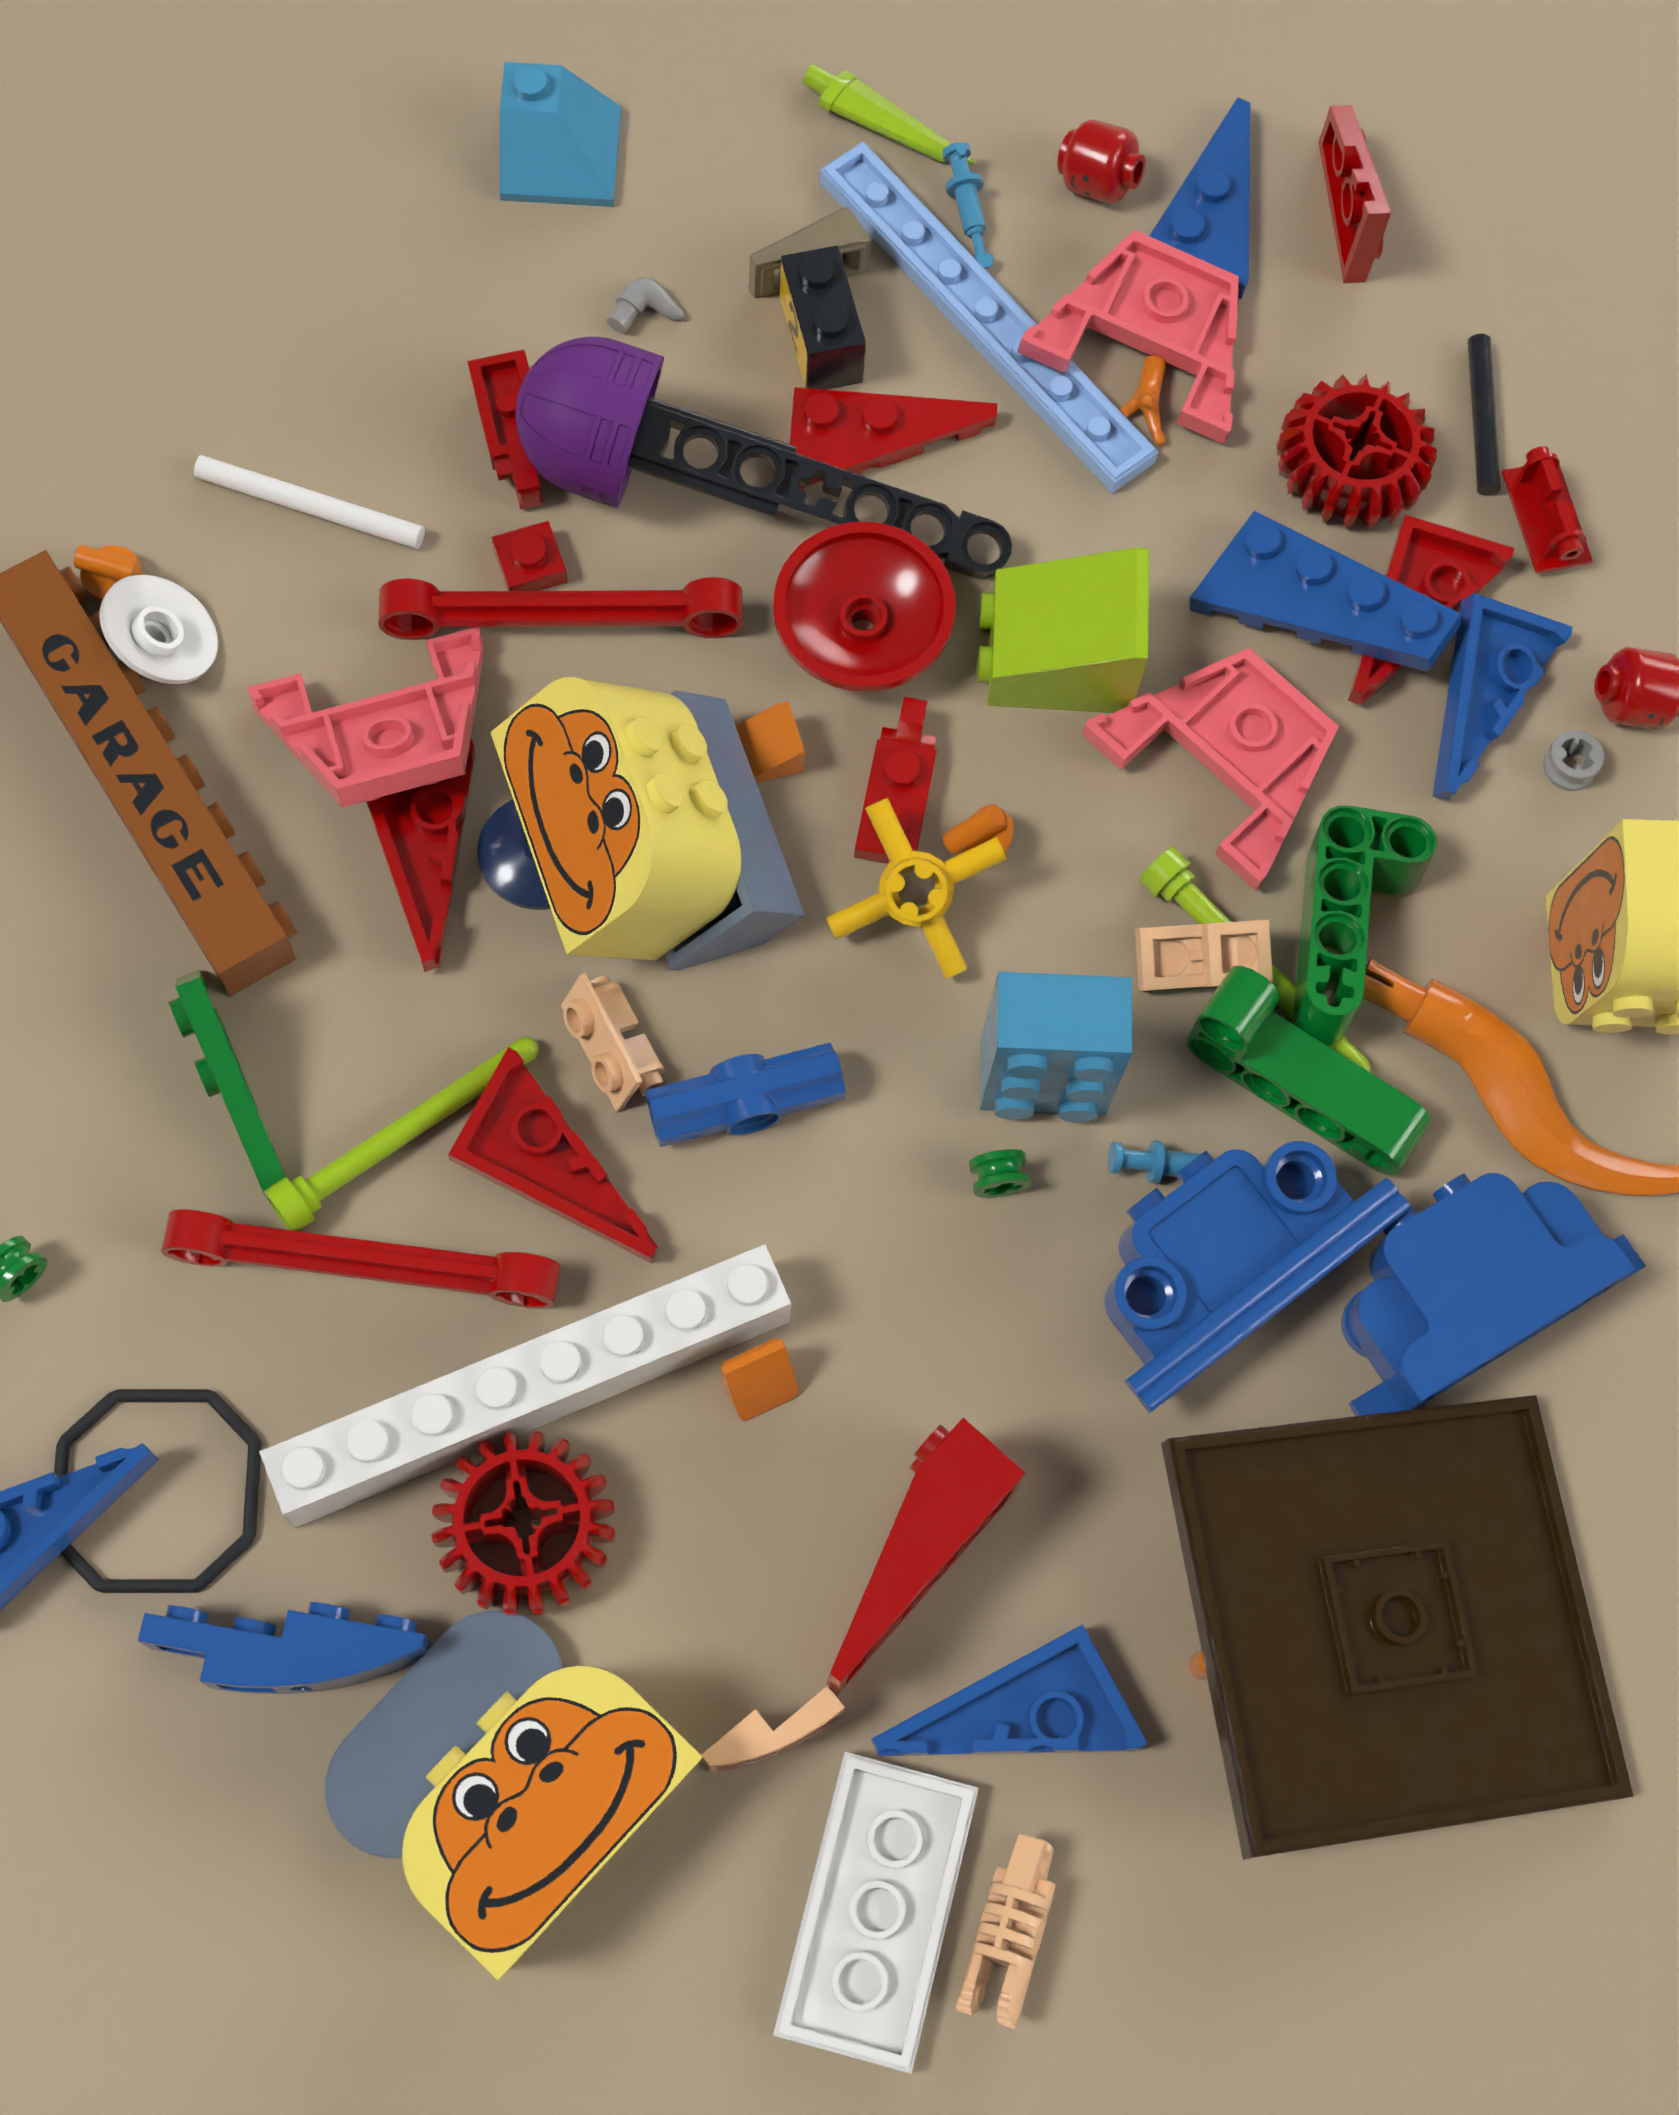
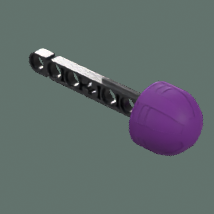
(594, 417)

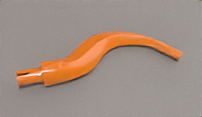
(1511, 1085)

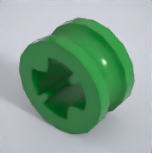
(999, 1173)
(18, 1268)

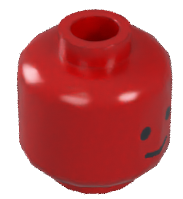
(1101, 161)
(1639, 688)

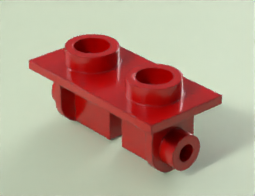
(1546, 513)

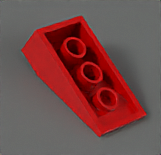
(952, 1498)

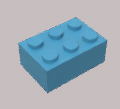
(1055, 1045)

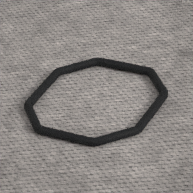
(251, 1490)

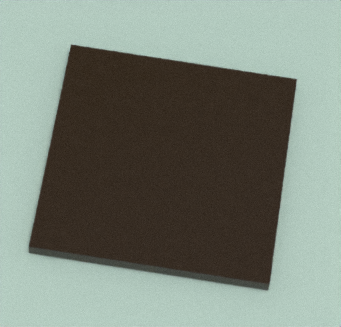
(1392, 1624)

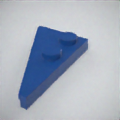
(1213, 202)
(1493, 665)
(52, 1511)
(1038, 1704)

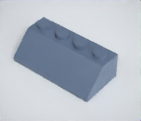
(765, 891)

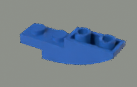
(314, 1654)

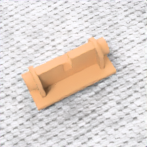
(597, 1016)

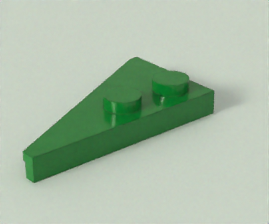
(223, 1074)

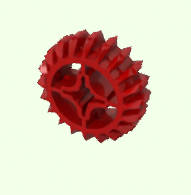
(1387, 470)
(493, 1525)

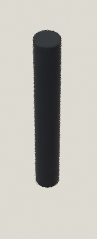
(1484, 415)

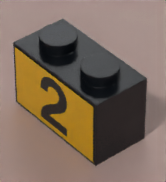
(822, 318)

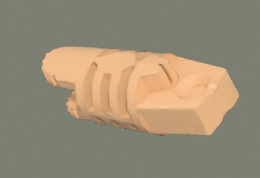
(1011, 1930)

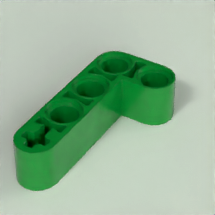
(1352, 874)
(1303, 1075)

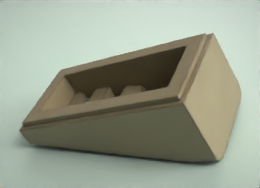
(835, 229)

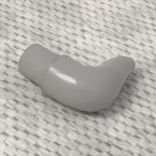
(638, 295)

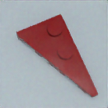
(877, 429)
(1439, 565)
(421, 846)
(529, 1149)

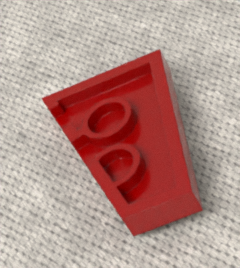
(1353, 192)

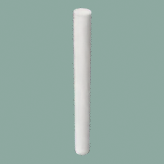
(309, 502)

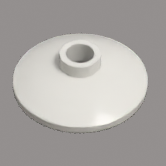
(158, 629)

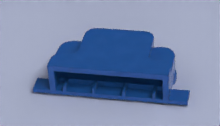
(1232, 1256)
(1474, 1284)

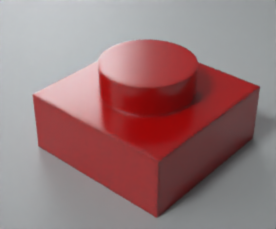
(530, 558)

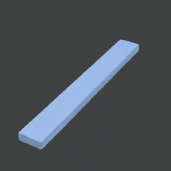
(986, 316)

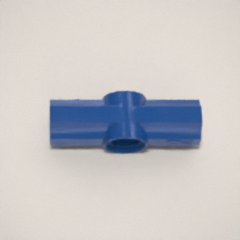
(745, 1094)

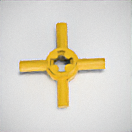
(926, 865)

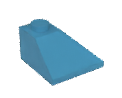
(556, 138)

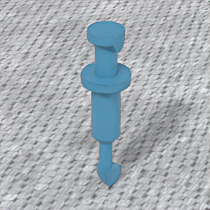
(965, 189)
(1155, 1161)

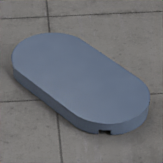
(384, 1760)

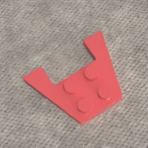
(1160, 306)
(1247, 732)
(386, 739)

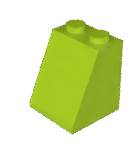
(1067, 633)

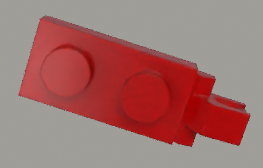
(496, 389)
(903, 773)

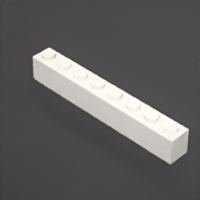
(526, 1386)

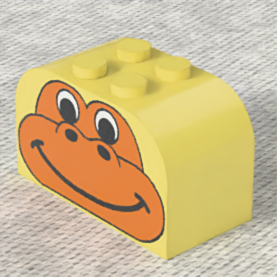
(620, 816)
(1619, 932)
(538, 1808)

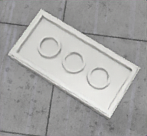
(876, 1912)

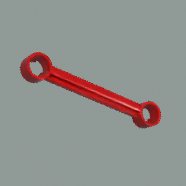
(418, 609)
(214, 1240)

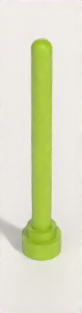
(1171, 878)
(300, 1198)

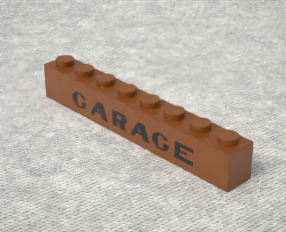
(142, 776)

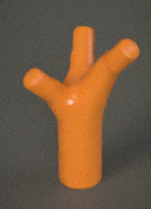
(1148, 396)

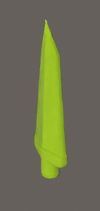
(865, 106)

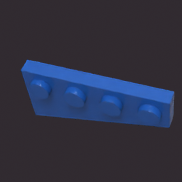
(1308, 588)

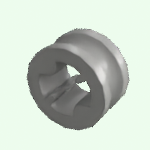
(1579, 777)

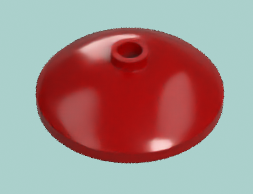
(871, 576)

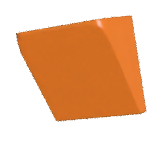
(772, 743)
(759, 1379)

